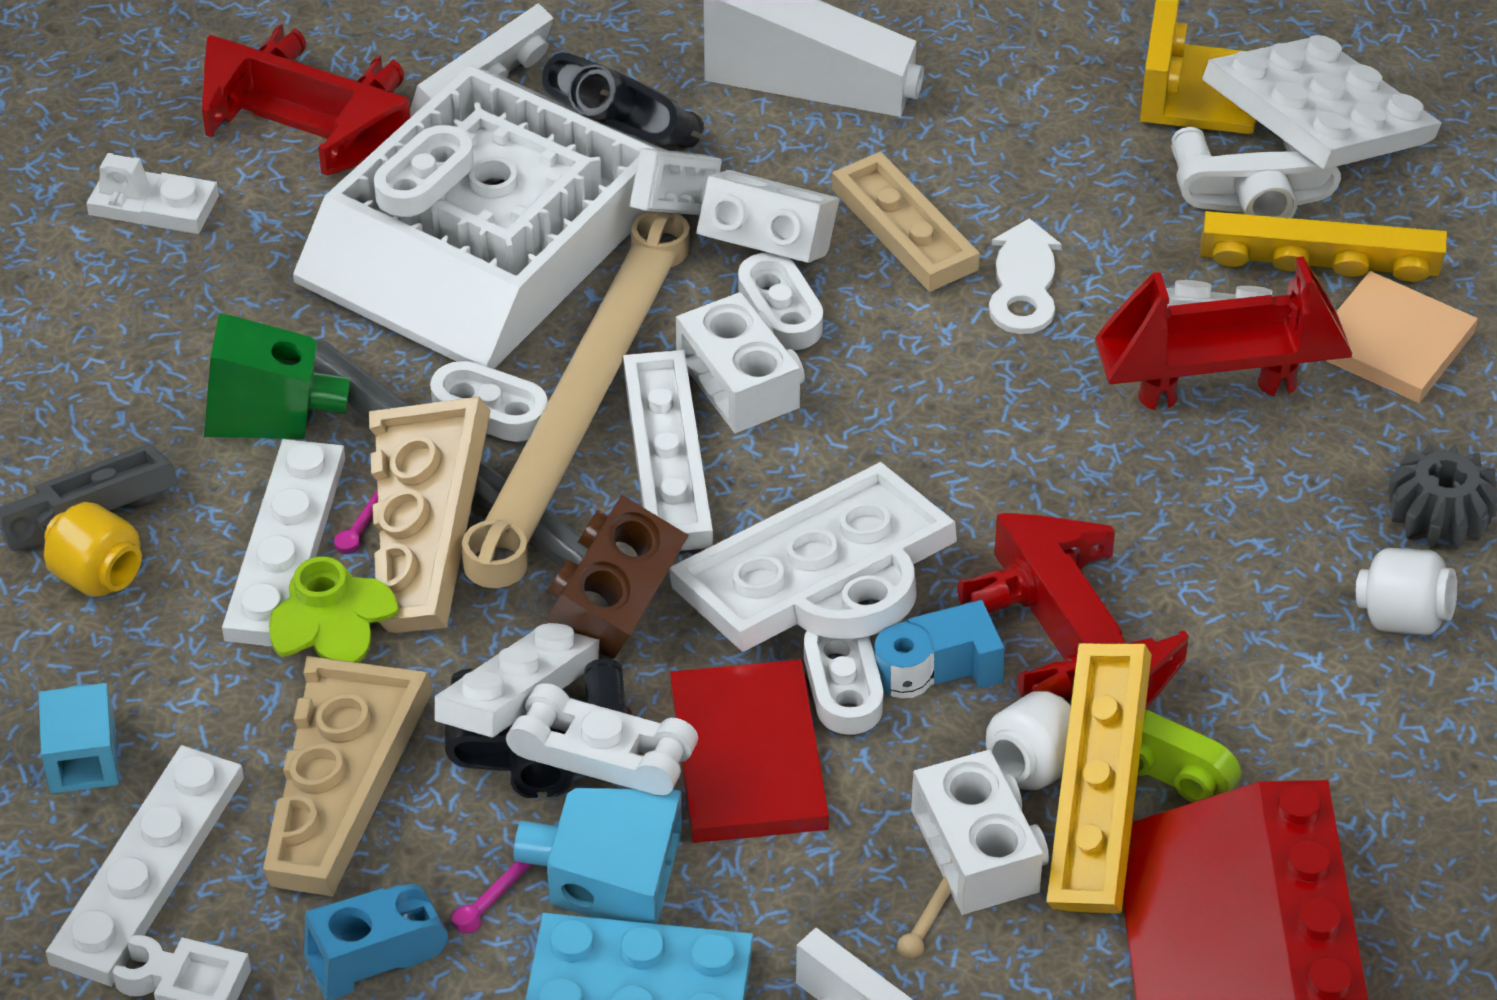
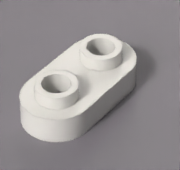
(423, 170)
(788, 303)
(512, 400)
(843, 681)

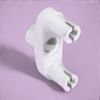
(1248, 182)

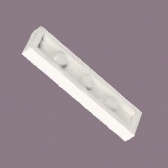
(668, 443)
(283, 535)
(145, 864)

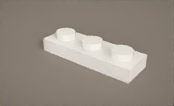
(514, 44)
(498, 689)

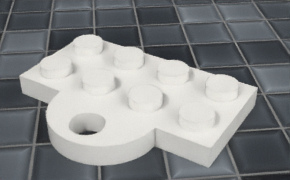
(819, 563)

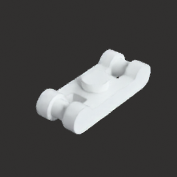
(601, 741)

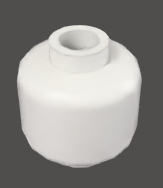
(1407, 591)
(1031, 739)

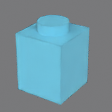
(78, 738)

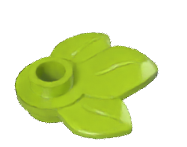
(330, 612)

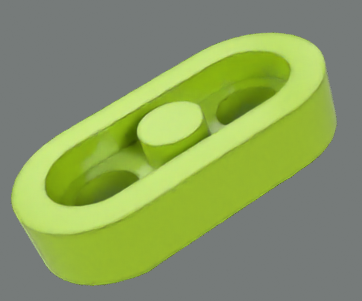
(1186, 759)

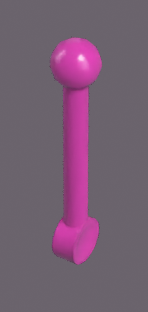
(348, 540)
(467, 917)

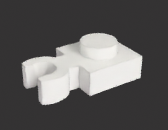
(189, 973)

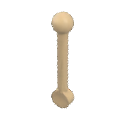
(911, 944)

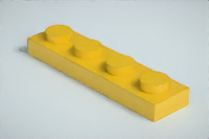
(1345, 247)
(1099, 778)

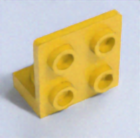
(1174, 81)

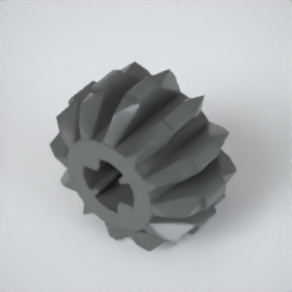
(1443, 495)

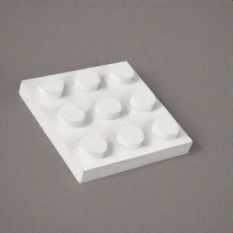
(1322, 101)

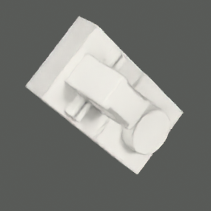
(151, 198)

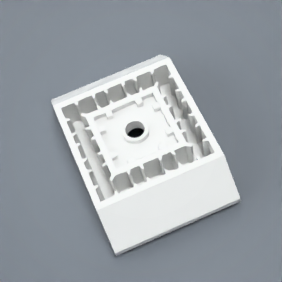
(485, 256)

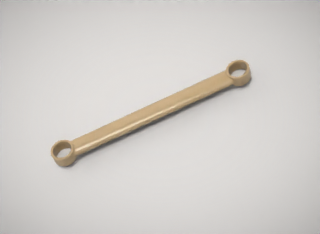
(574, 402)

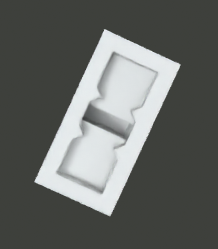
(767, 216)
(739, 362)
(978, 822)

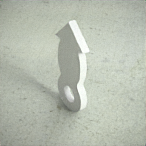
(1024, 274)

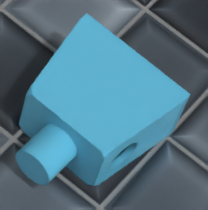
(607, 852)

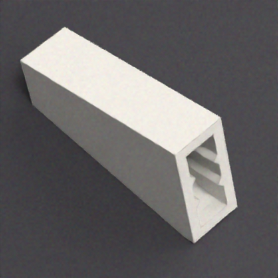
(809, 54)

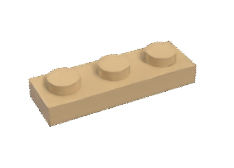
(905, 221)

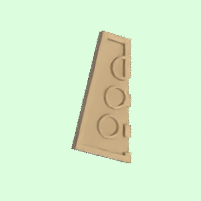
(426, 489)
(341, 760)

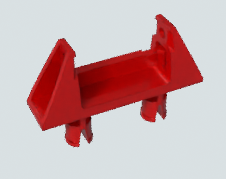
(272, 85)
(1264, 332)
(1048, 578)

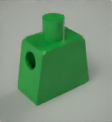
(266, 382)

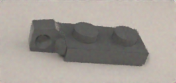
(121, 480)

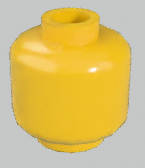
(92, 549)

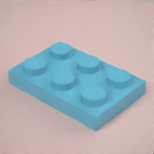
(636, 961)

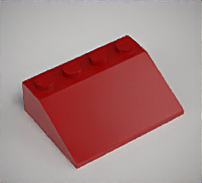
(1242, 899)

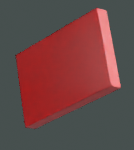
(753, 754)

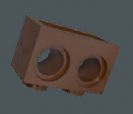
(620, 579)

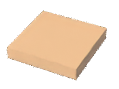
(1401, 336)

